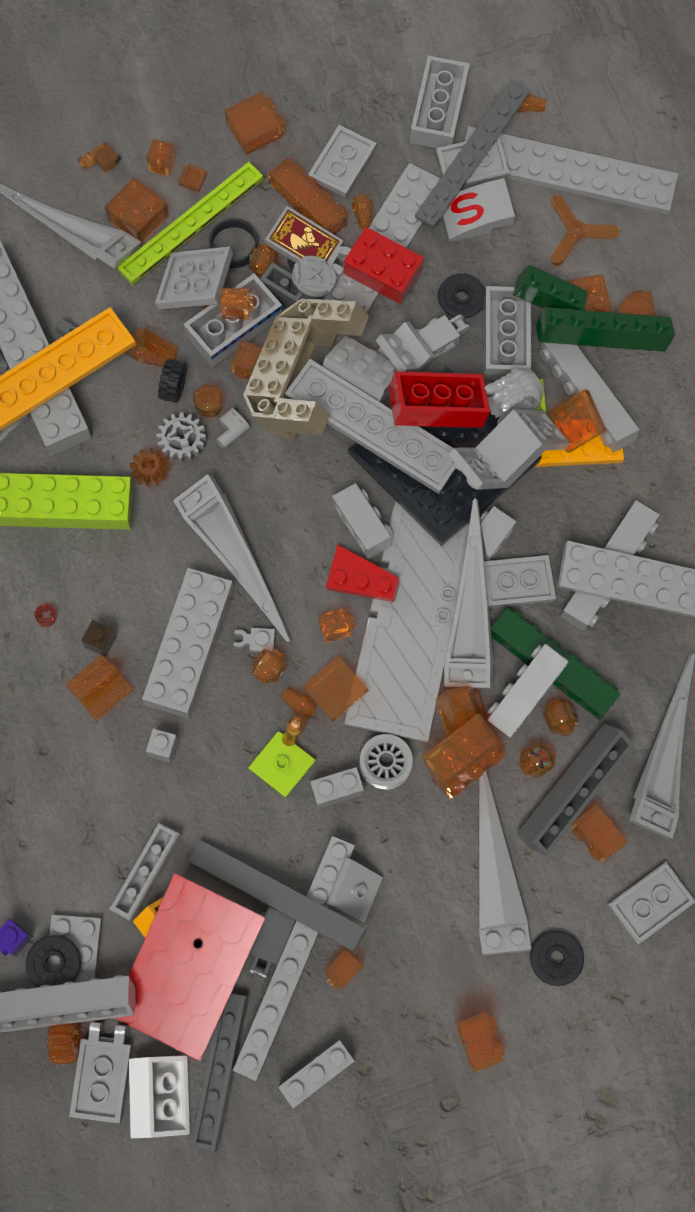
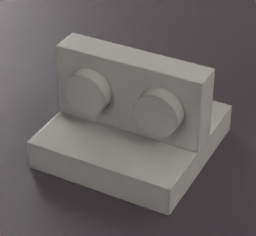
(405, 349)

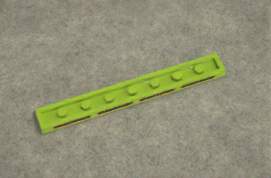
(190, 223)

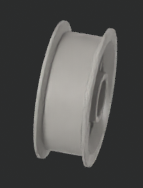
(384, 740)

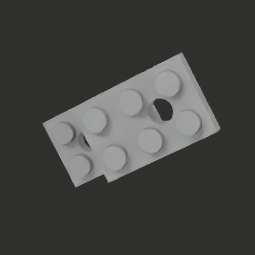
(509, 449)

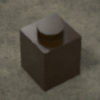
(99, 638)

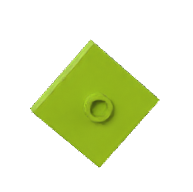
(281, 765)

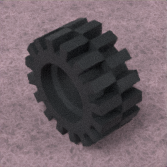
(172, 381)

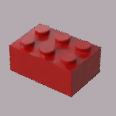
(383, 265)

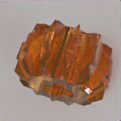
(151, 459)
(63, 1043)

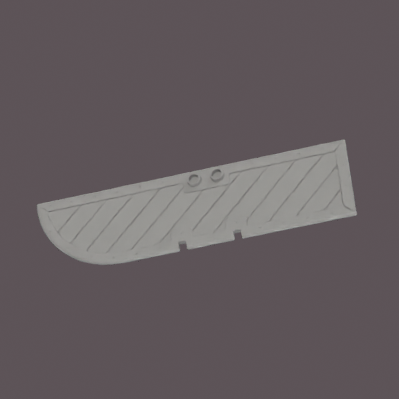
(410, 638)

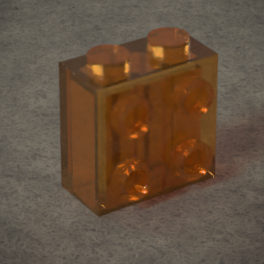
(254, 122)

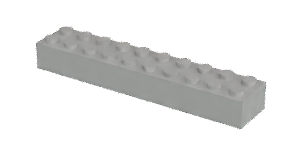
(22, 337)

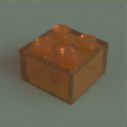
(137, 210)

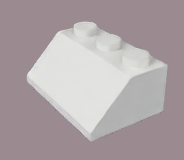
(159, 1096)

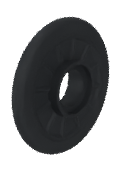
(461, 283)
(53, 946)
(572, 954)

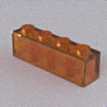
(307, 197)

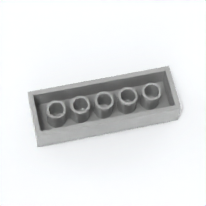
(188, 643)

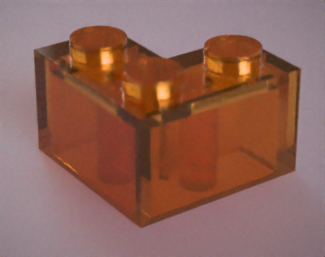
(479, 1042)

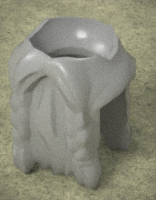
(514, 391)

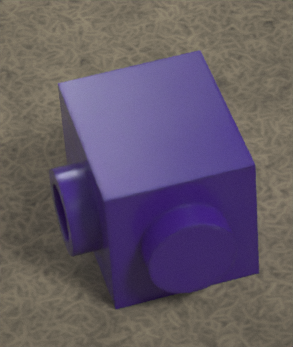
(13, 938)

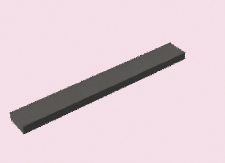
(278, 896)

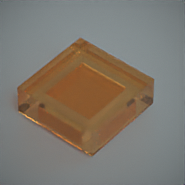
(192, 178)

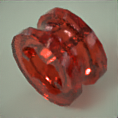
(45, 622)

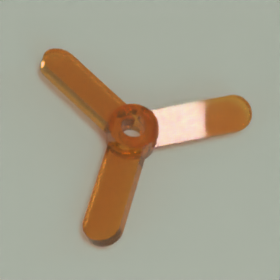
(571, 236)

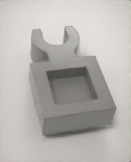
(258, 639)

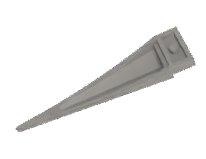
(94, 239)
(213, 520)
(470, 649)
(659, 787)
(501, 910)

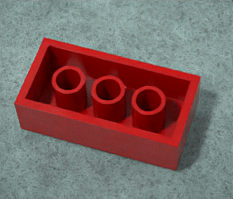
(438, 399)

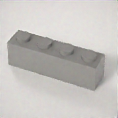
(528, 690)

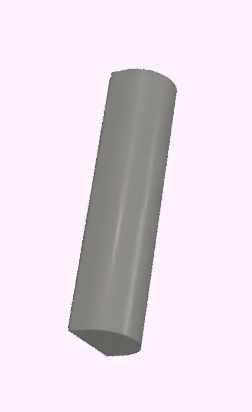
(145, 872)

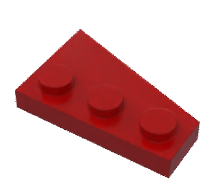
(360, 577)

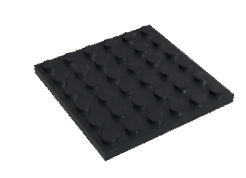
(441, 513)

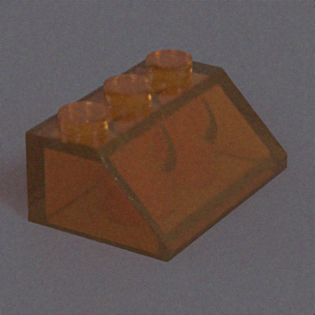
(463, 756)

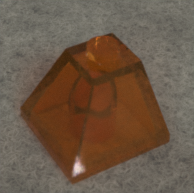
(460, 706)

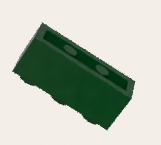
(548, 290)

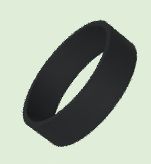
(234, 223)

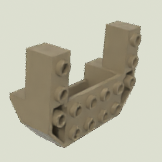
(285, 353)

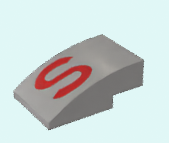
(479, 211)

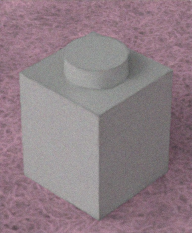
(162, 745)

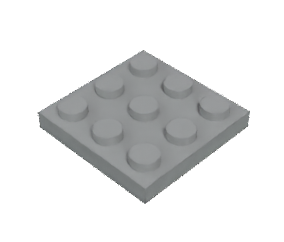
(194, 278)

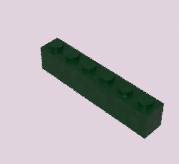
(604, 329)
(575, 680)

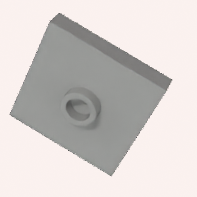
(355, 890)

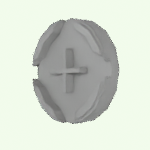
(313, 276)

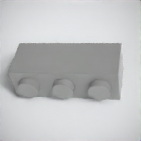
(362, 520)
(316, 1074)

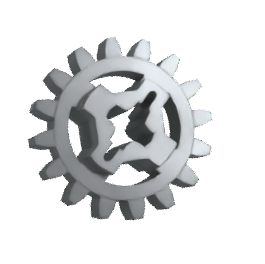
(172, 440)

